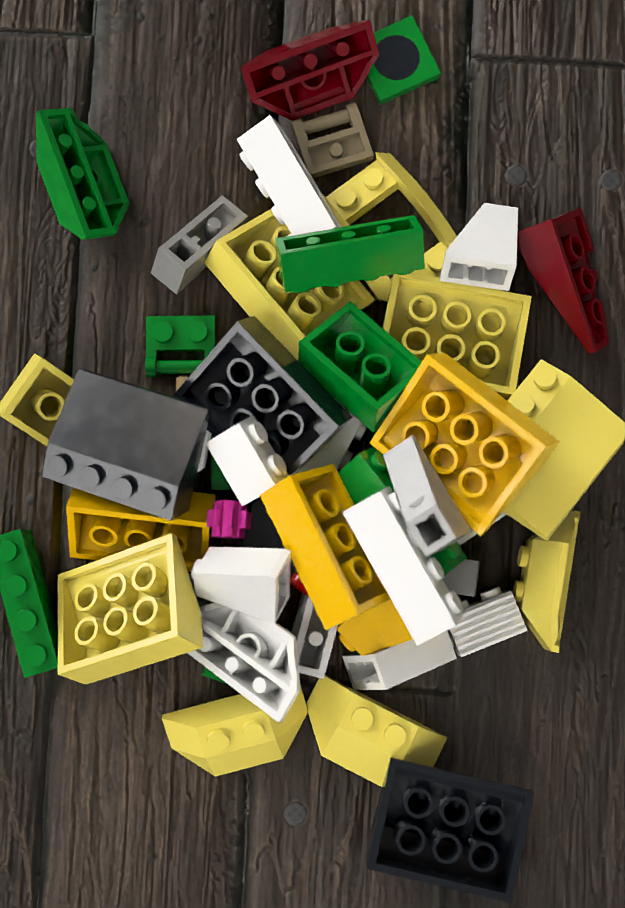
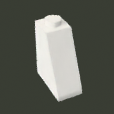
(484, 250)
(245, 579)
(398, 663)

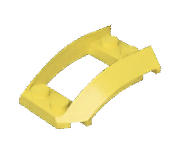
(372, 187)

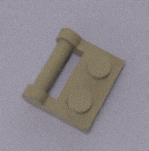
(337, 149)

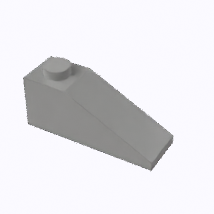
(184, 254)

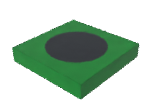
(403, 61)

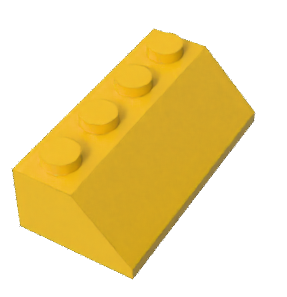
(107, 527)
(323, 545)

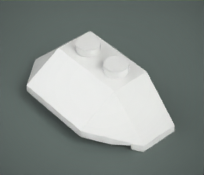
(251, 657)

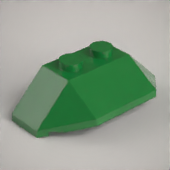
(79, 175)

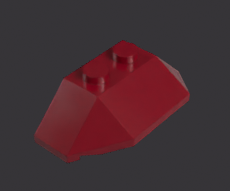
(312, 70)

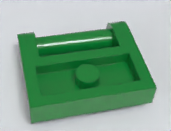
(177, 335)

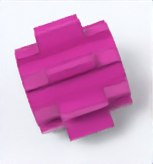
(229, 519)

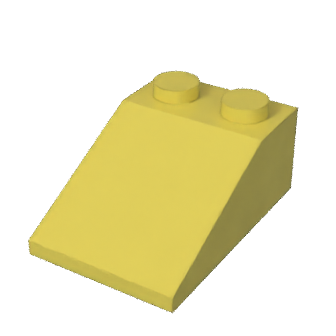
(36, 398)

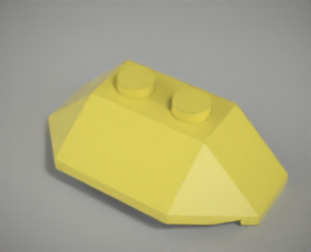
(545, 581)
(365, 732)
(232, 733)

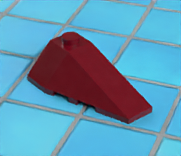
(559, 261)

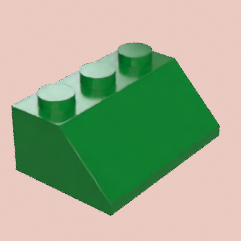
(358, 364)

